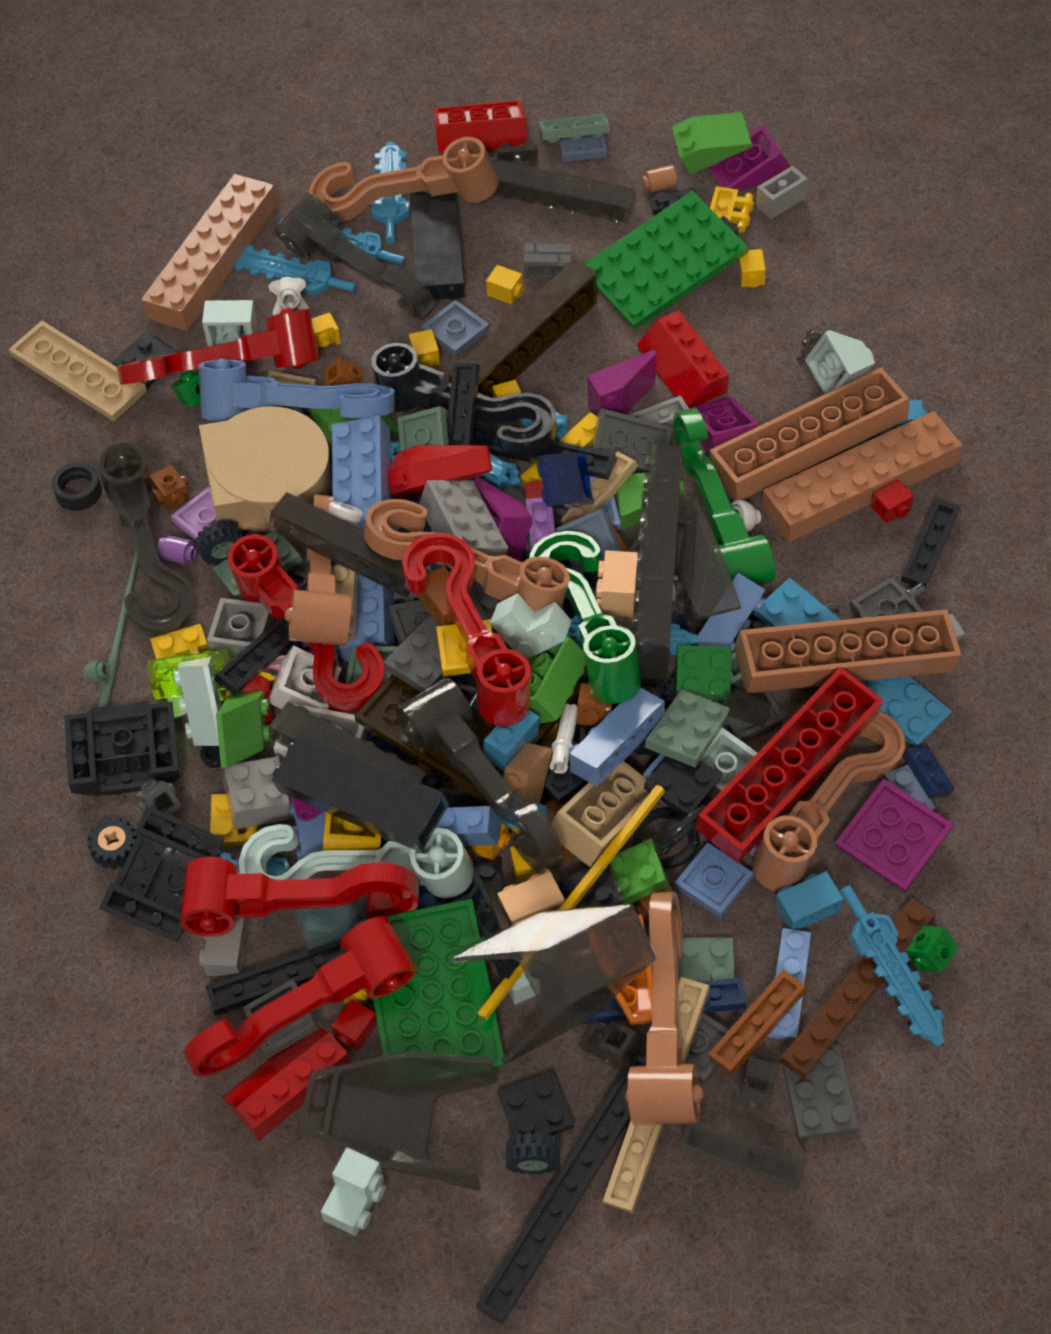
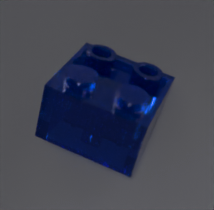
(565, 480)

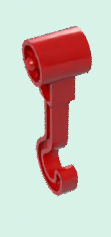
(288, 339)
(263, 580)
(500, 673)
(218, 893)
(371, 961)

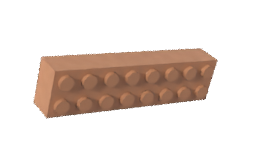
(210, 252)
(809, 434)
(851, 478)
(862, 646)

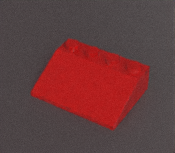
(484, 121)

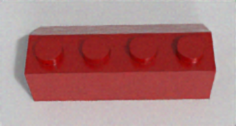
(684, 360)
(282, 1082)

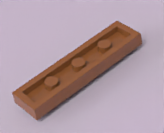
(757, 1022)

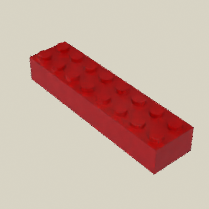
(788, 764)

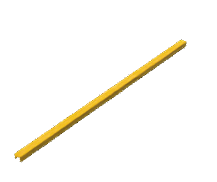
(585, 884)

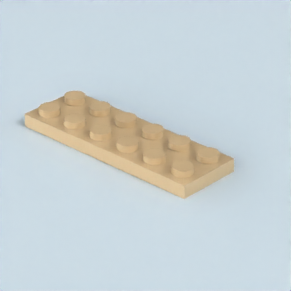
(76, 370)

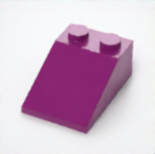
(753, 165)
(621, 385)
(724, 421)
(509, 515)

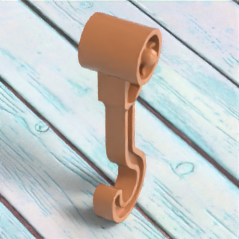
(460, 169)
(536, 580)
(318, 612)
(792, 839)
(665, 1087)

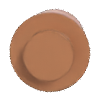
(659, 179)

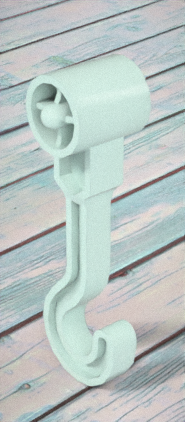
(441, 866)

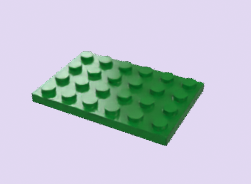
(665, 259)
(443, 999)

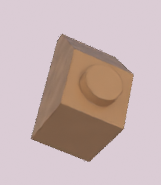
(528, 771)

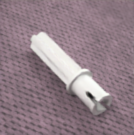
(563, 743)

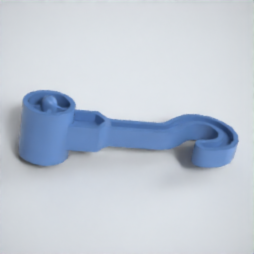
(229, 392)

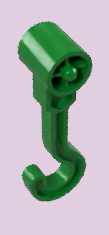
(741, 553)
(607, 647)

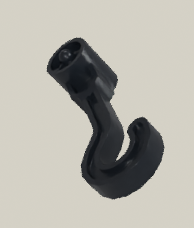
(427, 388)

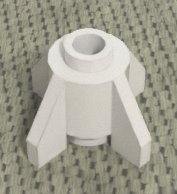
(288, 293)

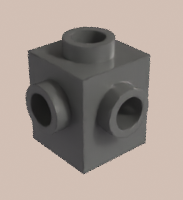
(166, 794)

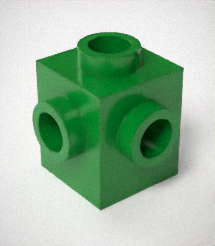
(188, 388)
(932, 949)

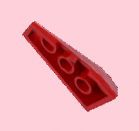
(435, 462)

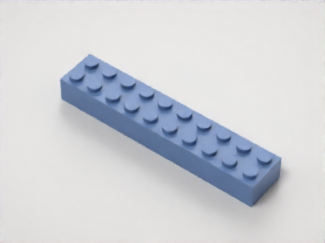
(361, 481)

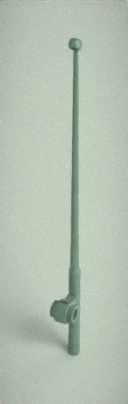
(105, 672)

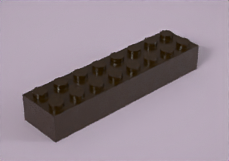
(534, 327)

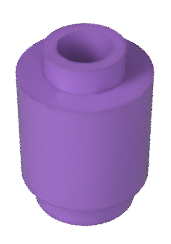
(176, 550)

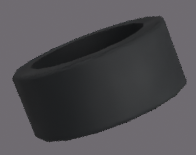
(79, 501)

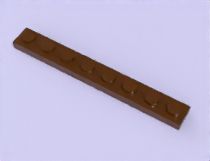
(850, 997)

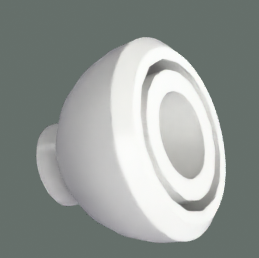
(346, 512)
(749, 515)

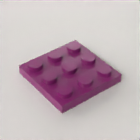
(894, 835)

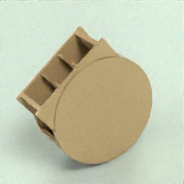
(259, 460)

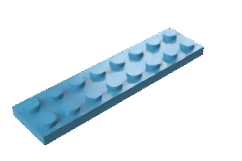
(904, 699)

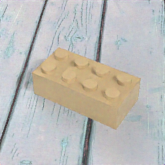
(599, 813)

